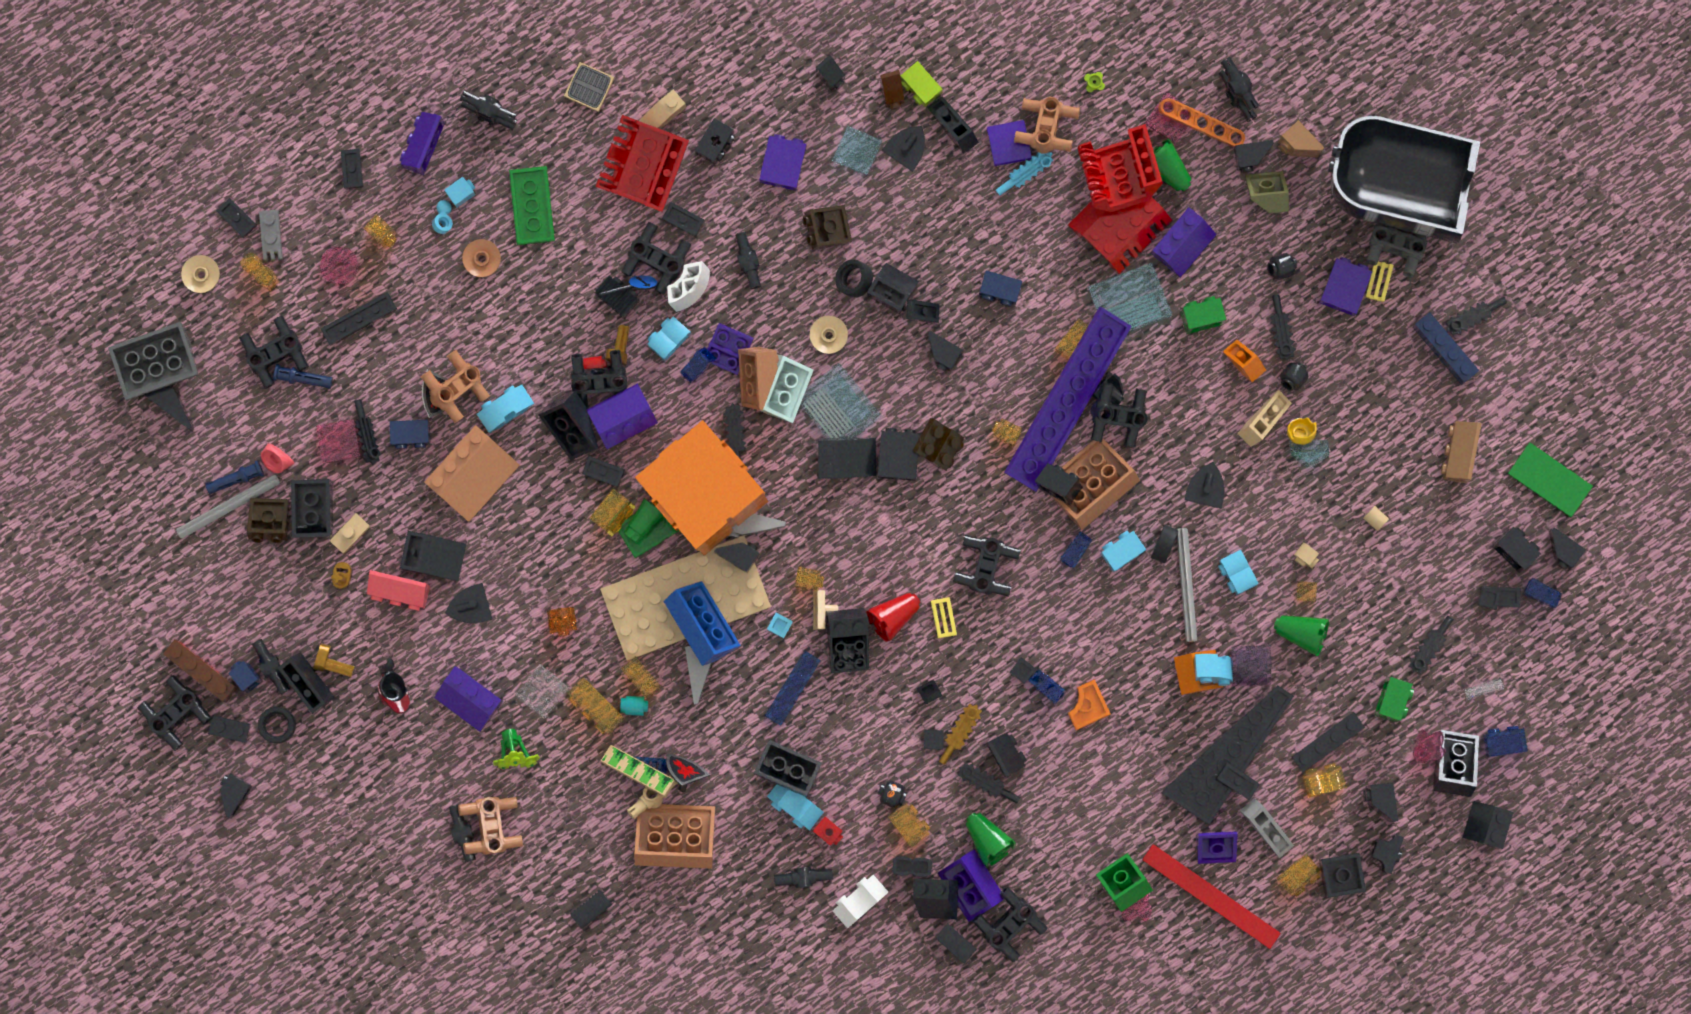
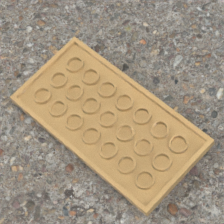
(639, 605)

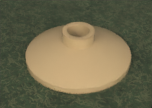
(196, 265)
(824, 325)

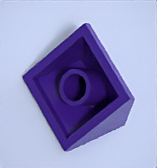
(1216, 847)

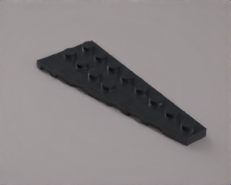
(1198, 786)

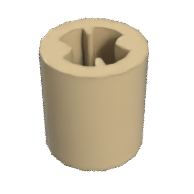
(1376, 518)

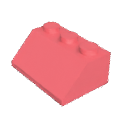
(397, 590)

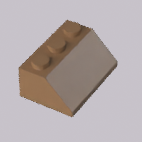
(1461, 451)

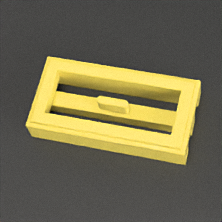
(1383, 265)
(946, 634)

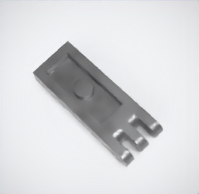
(270, 235)

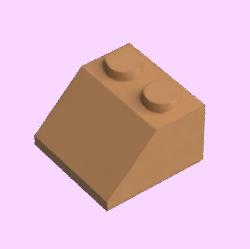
(1300, 142)

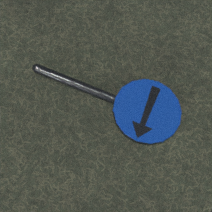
(637, 282)

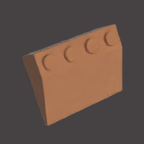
(472, 473)
(1103, 478)
(675, 836)

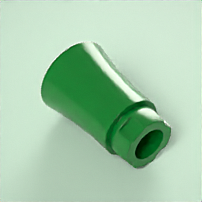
(642, 521)

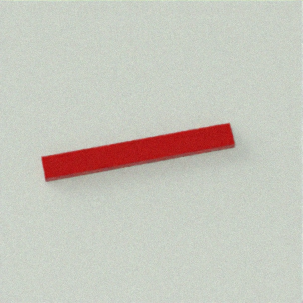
(1211, 896)

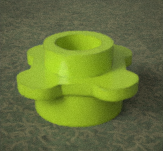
(1098, 78)

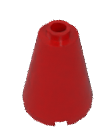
(893, 615)

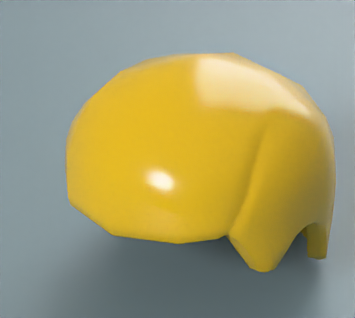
(1302, 436)

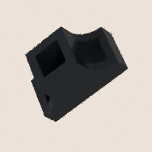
(1388, 852)

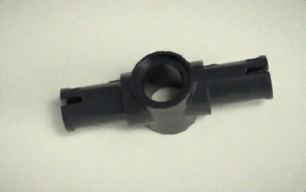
(748, 260)
(269, 666)
(461, 831)
(803, 877)

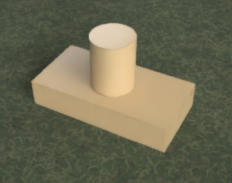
(350, 533)
(820, 609)

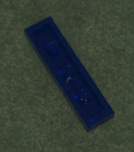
(792, 688)

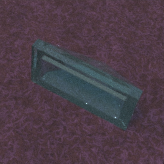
(1310, 453)

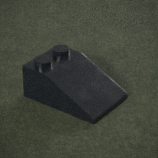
(570, 425)
(846, 457)
(1459, 766)

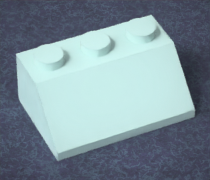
(787, 389)

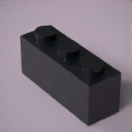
(306, 683)

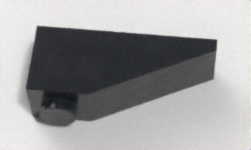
(953, 125)
(170, 402)

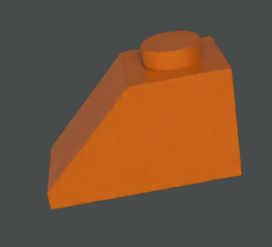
(1245, 360)

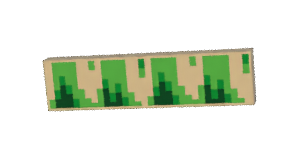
(638, 771)

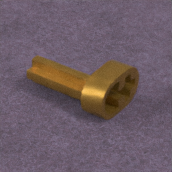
(621, 342)
(340, 579)
(323, 662)

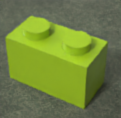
(920, 84)

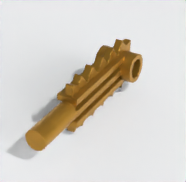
(960, 732)

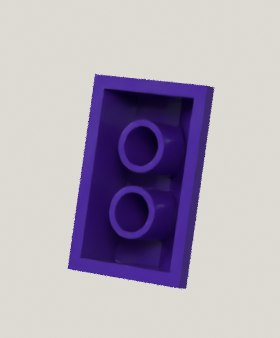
(422, 142)
(1184, 242)
(622, 416)
(468, 698)
(976, 886)

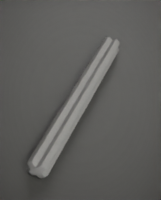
(227, 506)
(1186, 585)

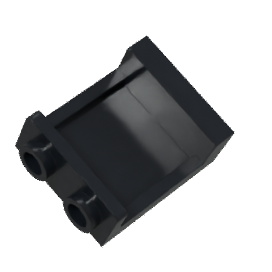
(896, 455)

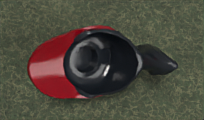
(392, 689)

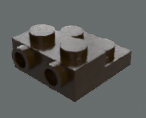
(827, 227)
(938, 444)
(268, 520)

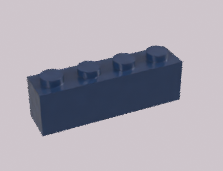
(1445, 348)

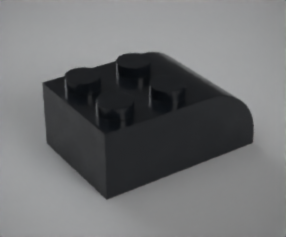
(312, 508)

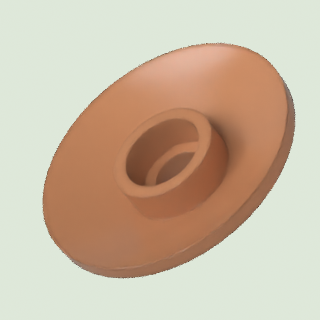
(481, 248)

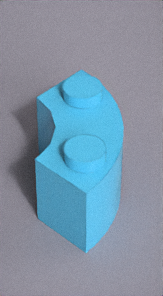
(505, 408)
(1213, 669)
(796, 805)

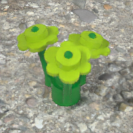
(511, 740)

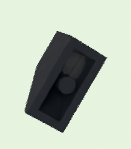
(830, 73)
(1251, 154)
(943, 352)
(1565, 549)
(739, 555)
(233, 793)

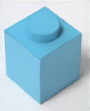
(460, 191)

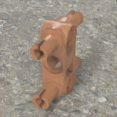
(1047, 125)
(455, 386)
(490, 825)

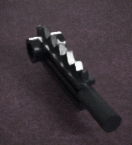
(1473, 316)
(1282, 329)
(734, 429)
(365, 432)
(1431, 645)
(987, 783)

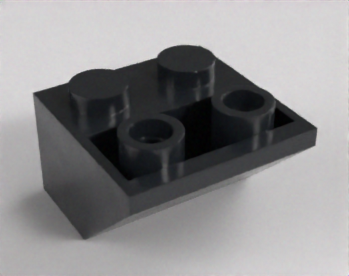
(892, 288)

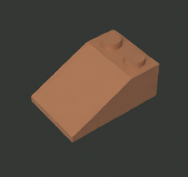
(757, 375)

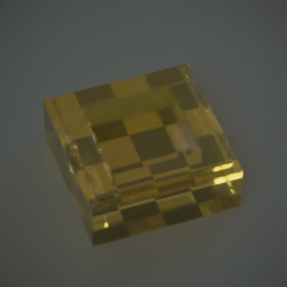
(1306, 591)

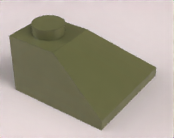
(1269, 191)

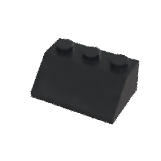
(787, 768)

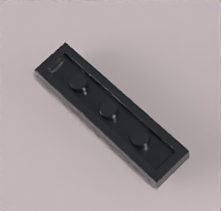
(358, 319)
(1328, 742)

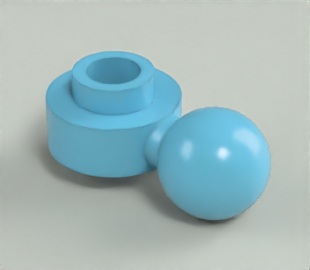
(443, 208)

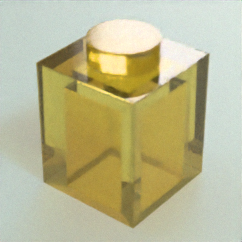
(1006, 432)

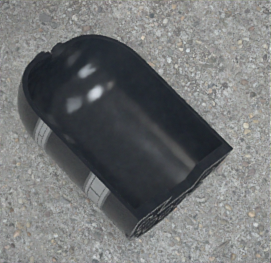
(1404, 176)

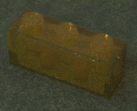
(595, 706)

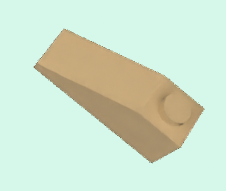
(664, 110)
(1264, 419)

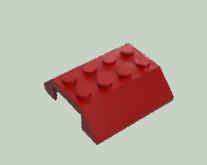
(643, 163)
(1121, 172)
(1120, 230)

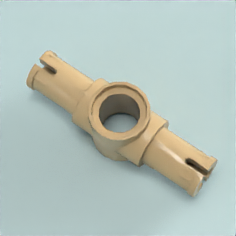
(646, 802)

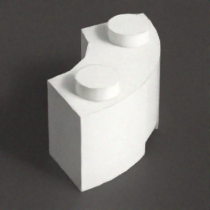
(689, 286)
(860, 901)

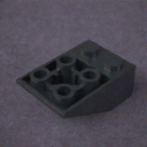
(432, 556)
(848, 640)

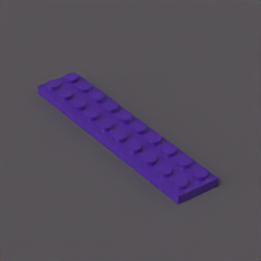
(1068, 397)

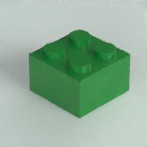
(1203, 315)
(1394, 699)
(1124, 882)

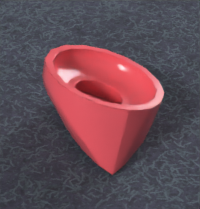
(275, 459)

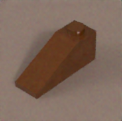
(892, 89)

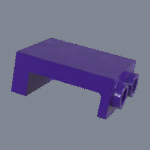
(782, 162)
(1346, 286)

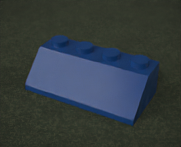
(701, 623)

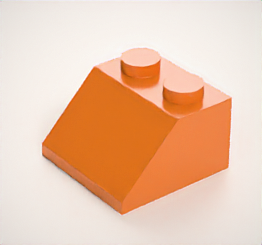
(1186, 674)

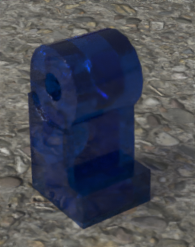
(697, 365)
(1076, 550)
(1542, 593)
(1047, 686)

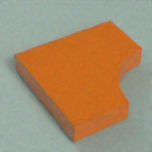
(1090, 706)

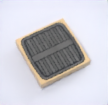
(589, 87)

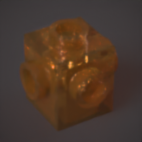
(562, 621)

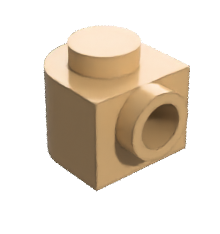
(1306, 556)

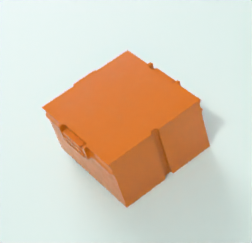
(702, 487)

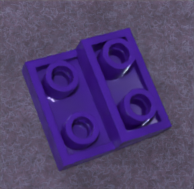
(1002, 143)
(725, 347)

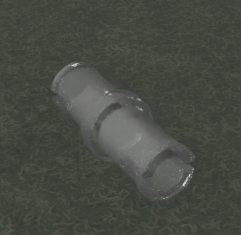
(1483, 688)

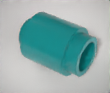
(634, 705)

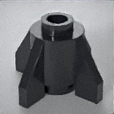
(1118, 392)

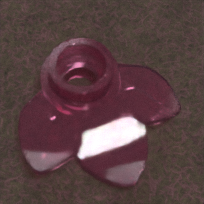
(1430, 745)
(1141, 908)

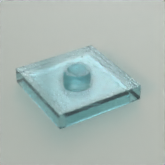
(857, 150)

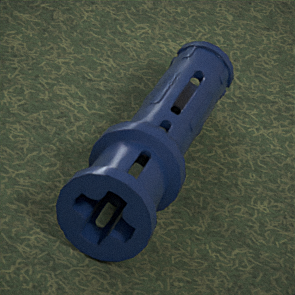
(292, 376)
(243, 474)

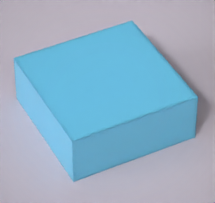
(779, 625)

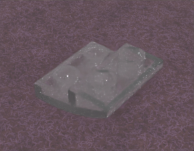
(542, 691)

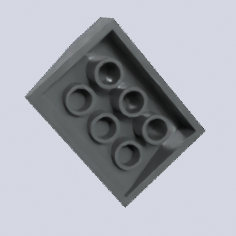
(154, 360)

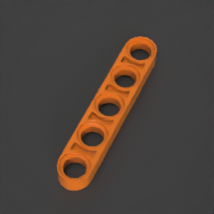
(1210, 122)

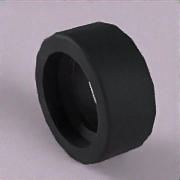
(843, 273)
(1164, 544)
(262, 725)

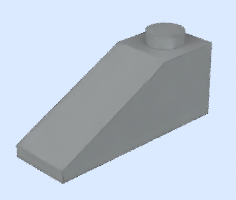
(756, 524)
(697, 673)
(1266, 827)

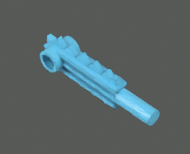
(1026, 171)

